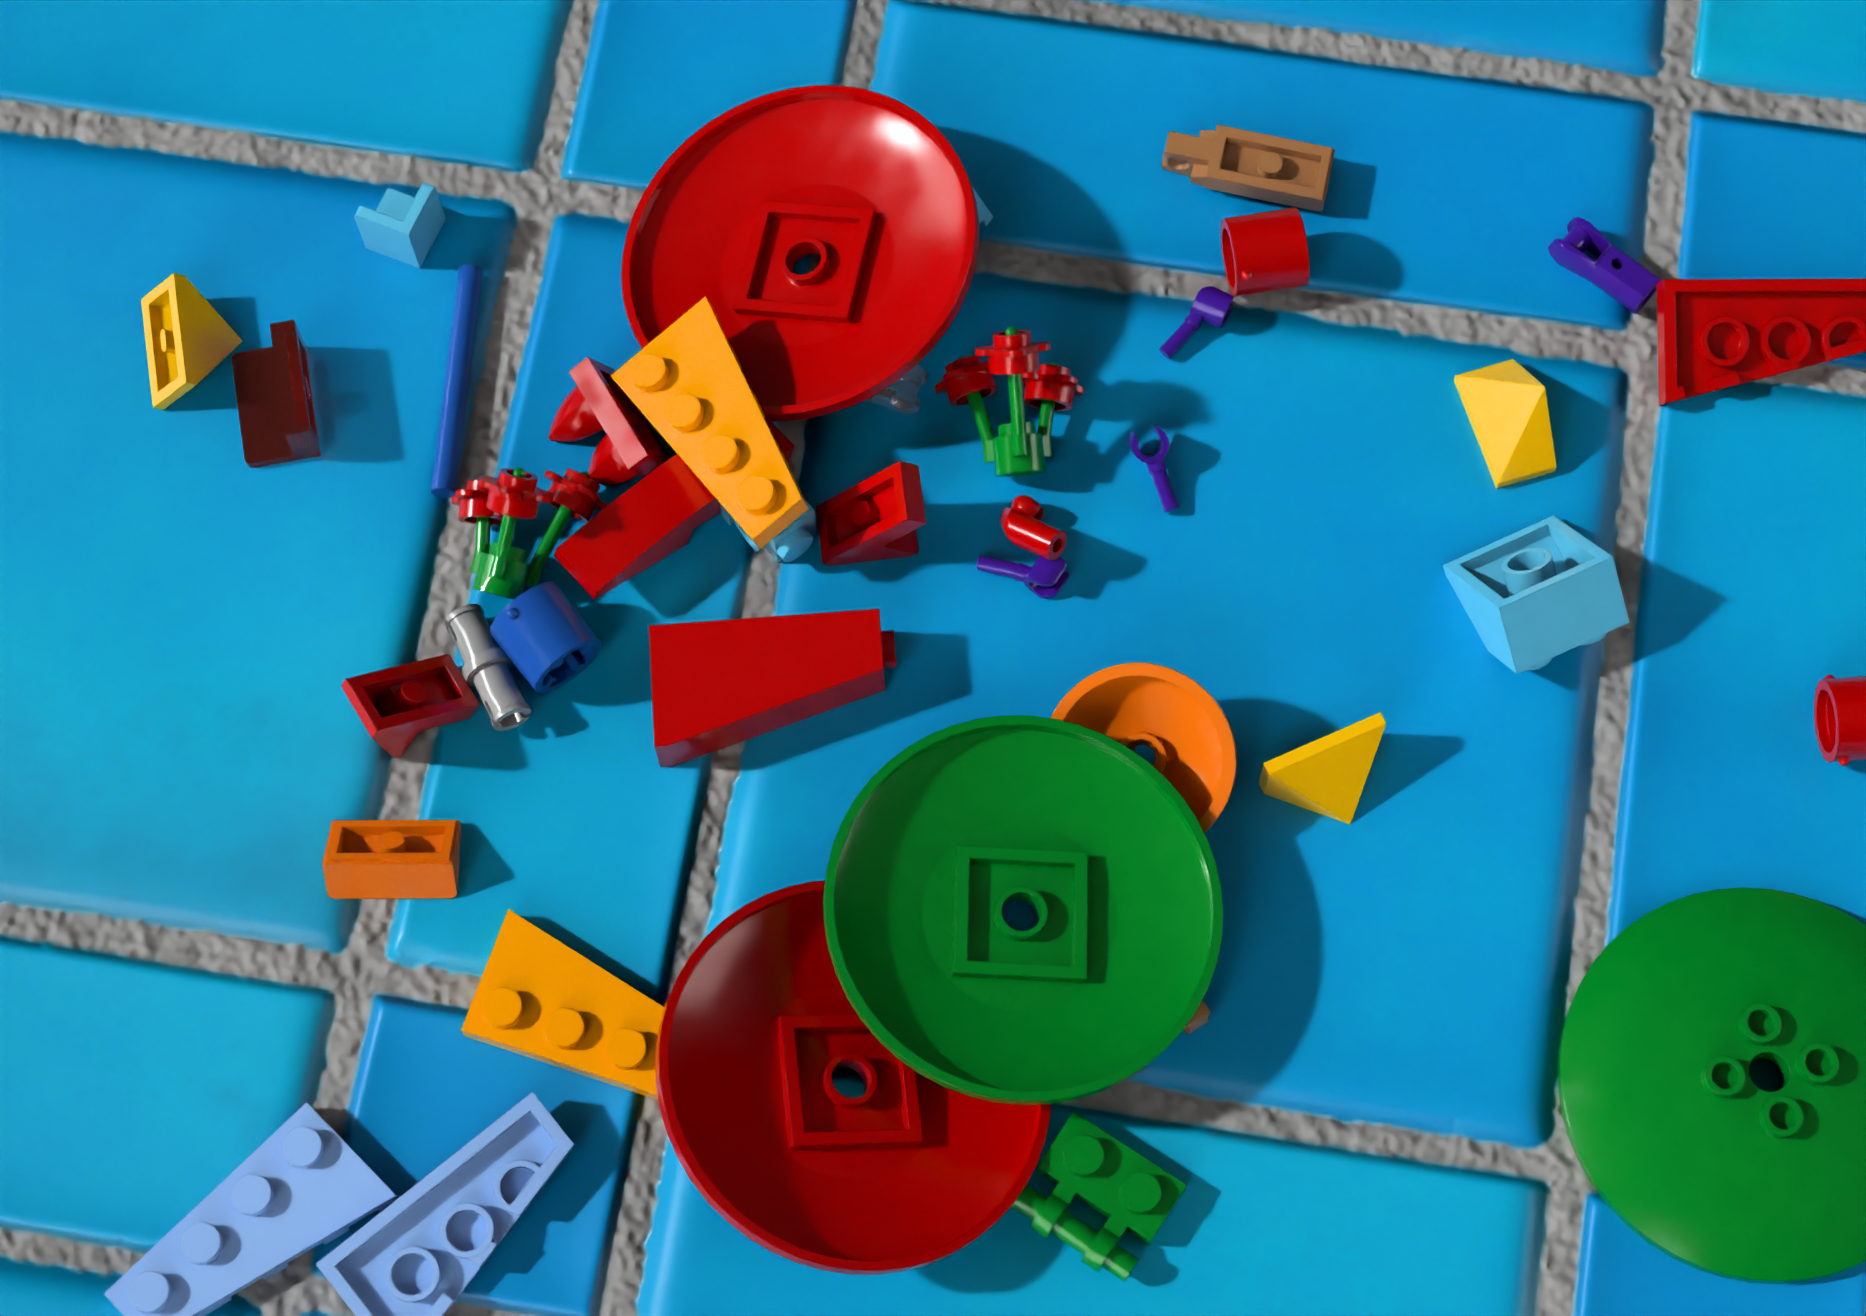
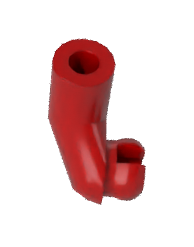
(1024, 529)

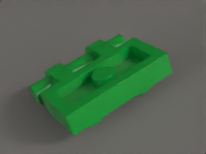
(1111, 1181)

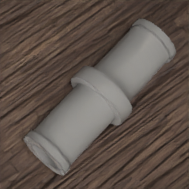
(487, 667)

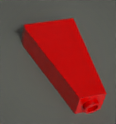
(759, 674)

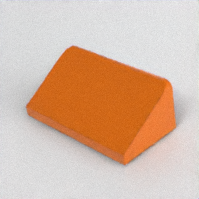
(392, 859)

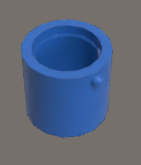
(545, 637)

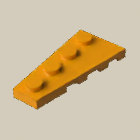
(707, 413)
(564, 1010)

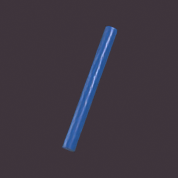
(456, 381)

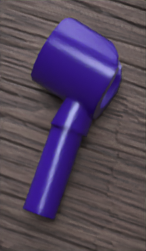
(1209, 306)
(1157, 468)
(1043, 578)

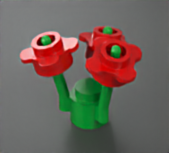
(1046, 387)
(514, 495)

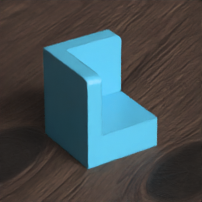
(402, 224)

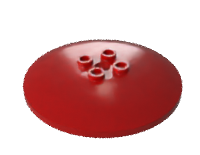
(797, 178)
(786, 1155)

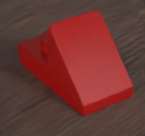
(873, 518)
(409, 700)

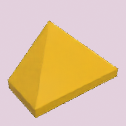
(182, 338)
(1509, 421)
(1326, 772)

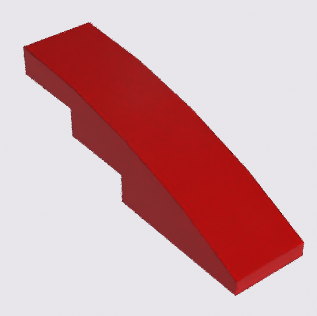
(643, 525)

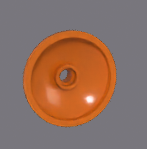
(1171, 716)

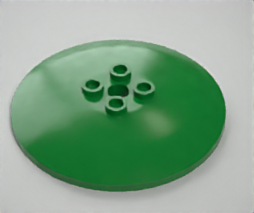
(1039, 819)
(1666, 1096)

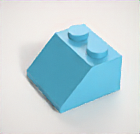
(1539, 593)

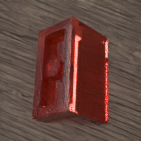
(276, 400)

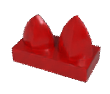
(600, 404)

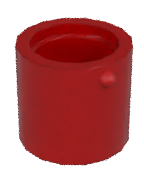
(1265, 252)
(1841, 718)

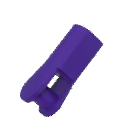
(1612, 271)

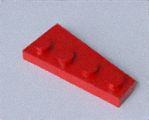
(1752, 329)

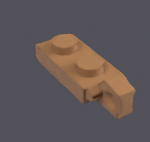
(1252, 165)

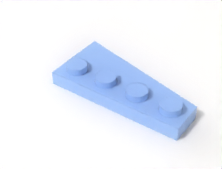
(271, 1209)
(447, 1225)

